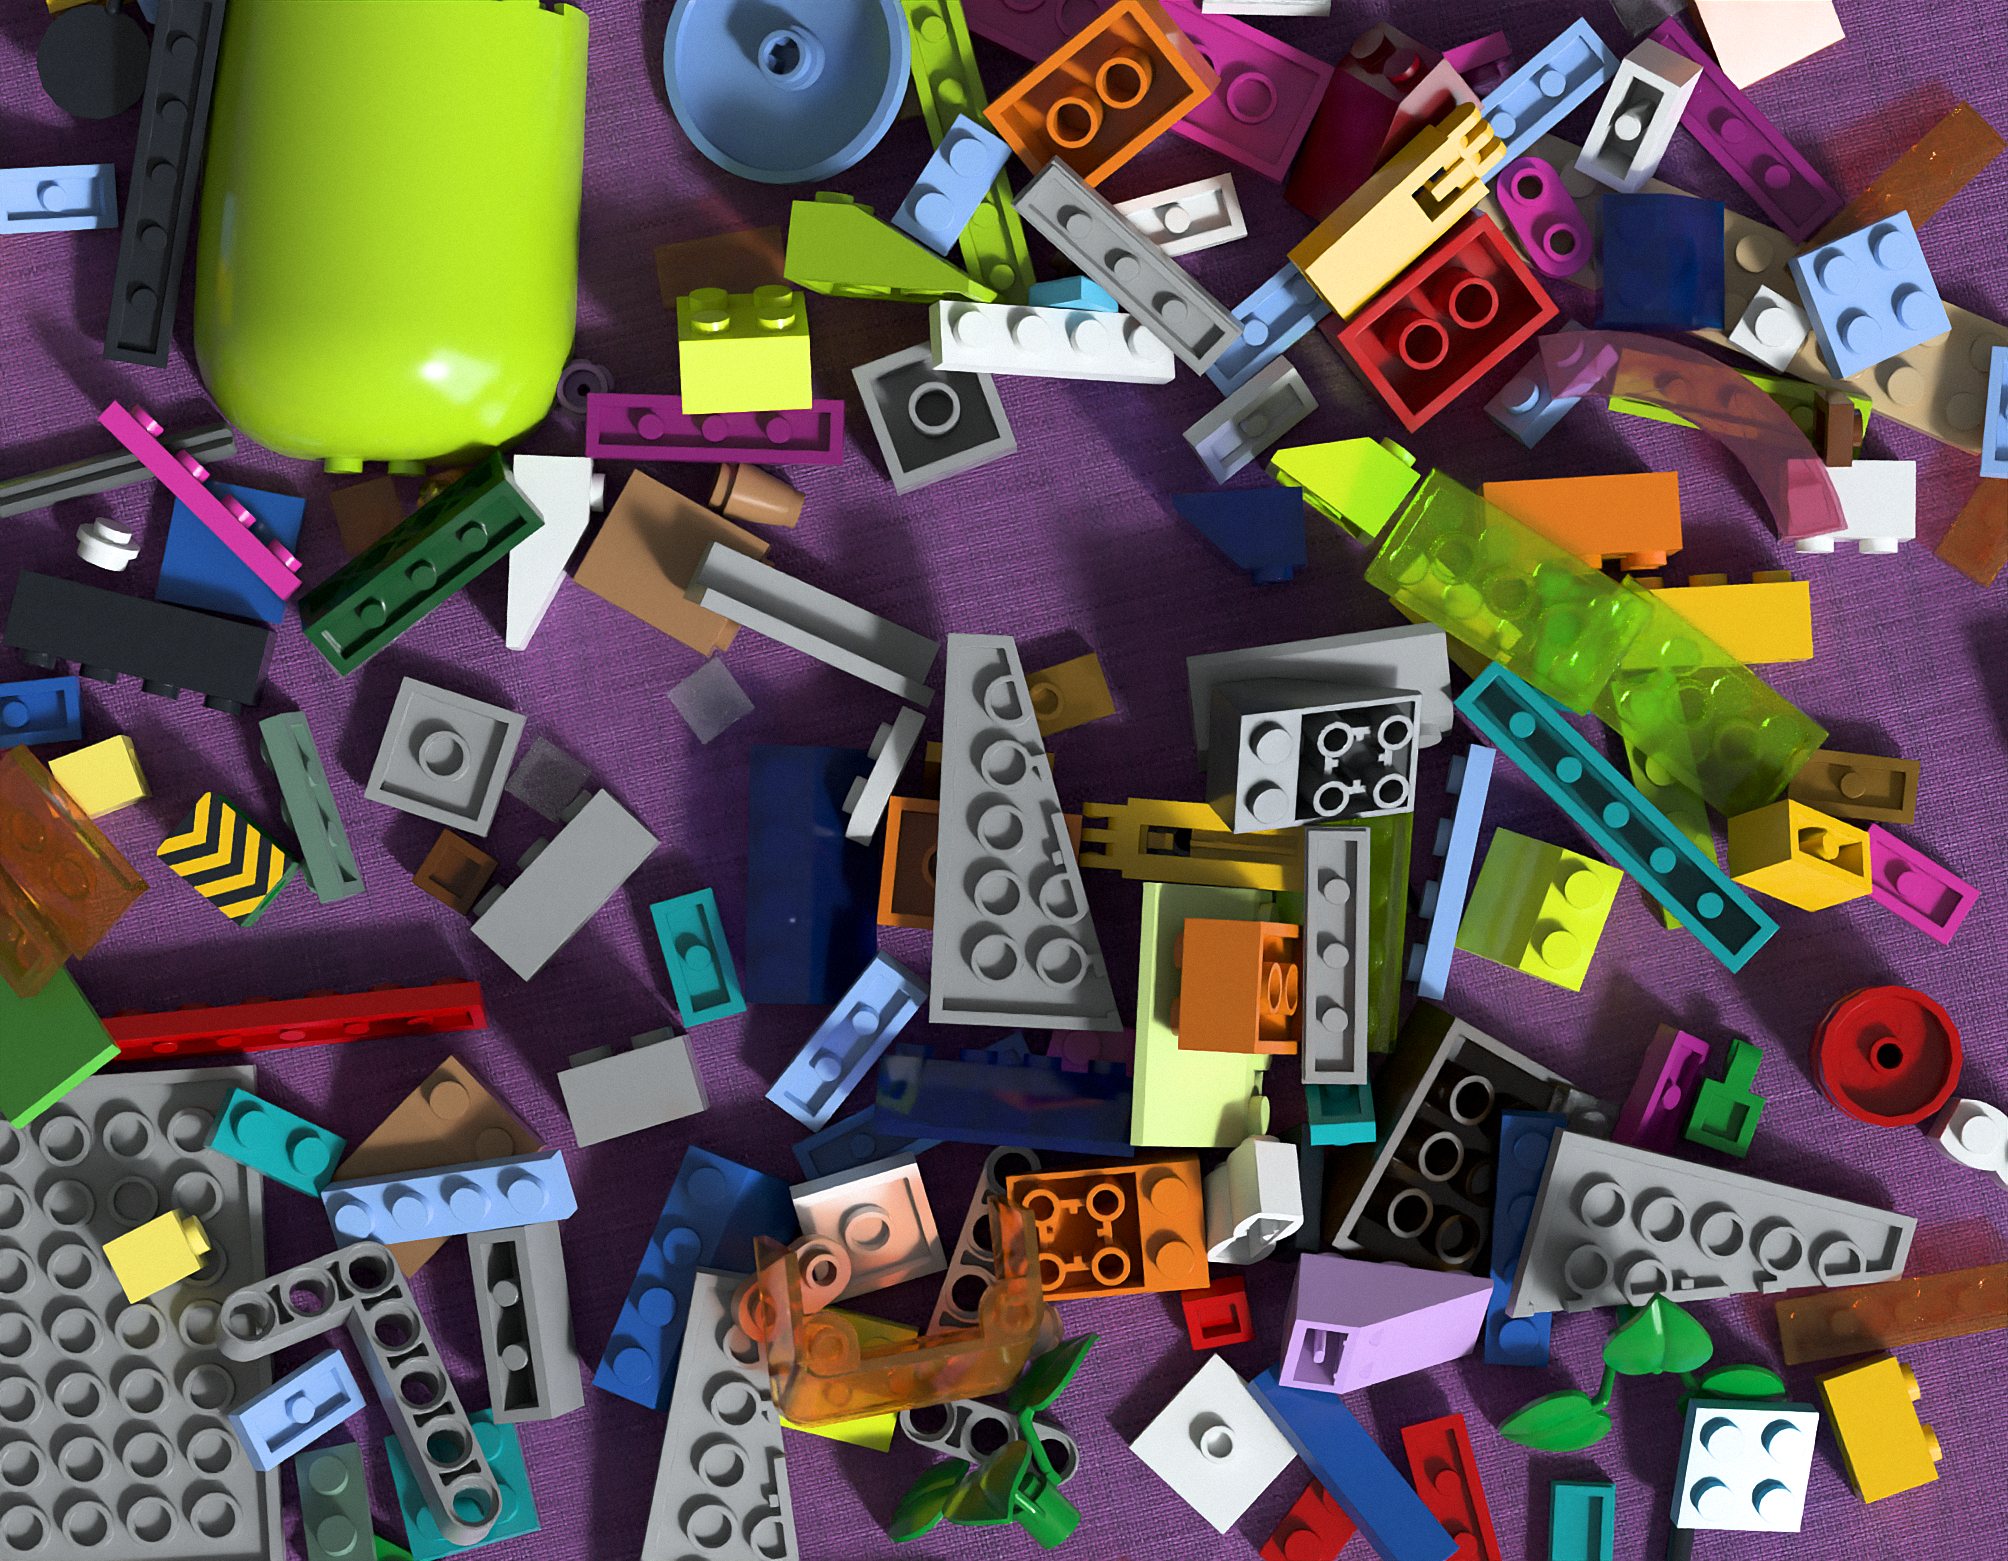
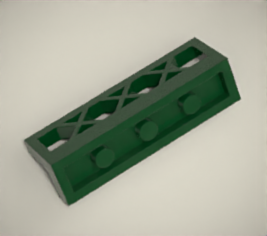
(418, 564)

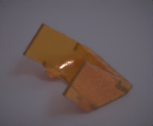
(825, 1377)

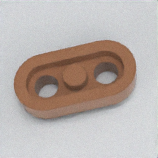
(815, 1294)

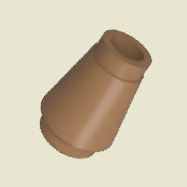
(754, 495)

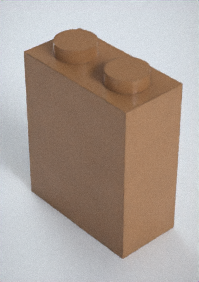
(650, 555)

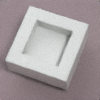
(1770, 329)

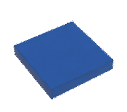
(208, 575)

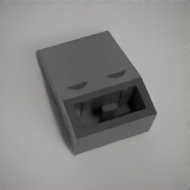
(1310, 752)

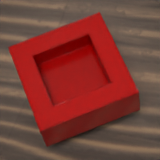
(1219, 1313)

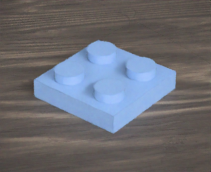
(1869, 294)

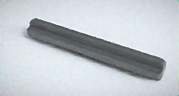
(108, 470)

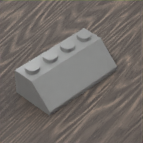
(1387, 657)

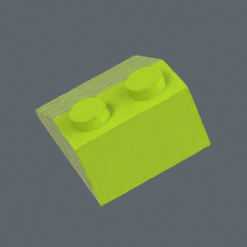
(855, 255)

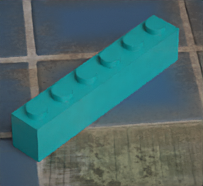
(1616, 816)

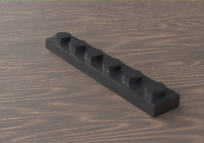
(163, 181)

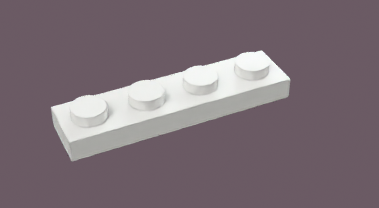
(1046, 343)

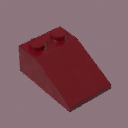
(1369, 112)

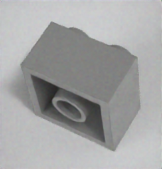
(931, 419)
(633, 1089)

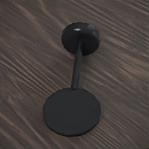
(94, 61)

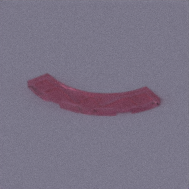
(1715, 401)

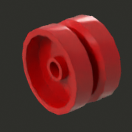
(1846, 1049)

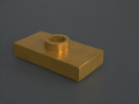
(1069, 694)

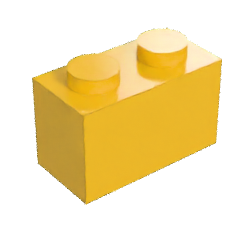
(1799, 855)
(1878, 1426)

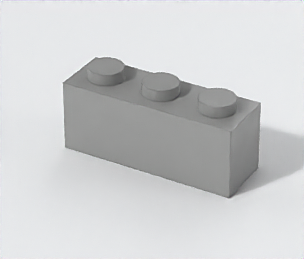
(563, 882)
(525, 1322)

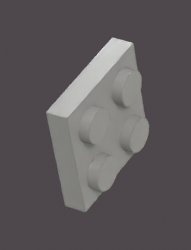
(445, 756)

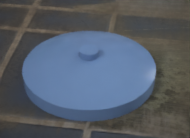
(786, 83)

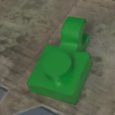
(1725, 1110)

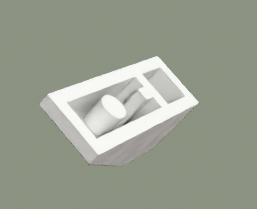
(567, 496)

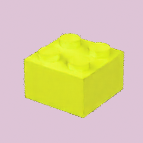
(744, 350)

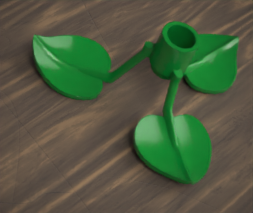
(1645, 1341)
(1000, 1487)

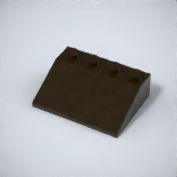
(1431, 1174)

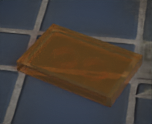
(62, 856)

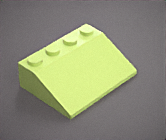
(1190, 1094)

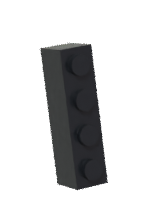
(139, 639)

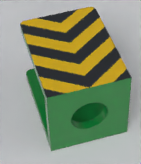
(229, 858)

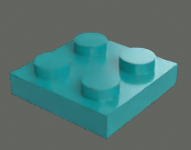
(505, 1458)

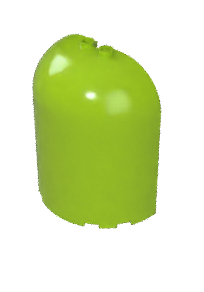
(391, 226)

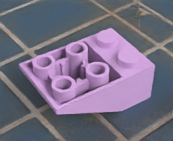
(1375, 1321)

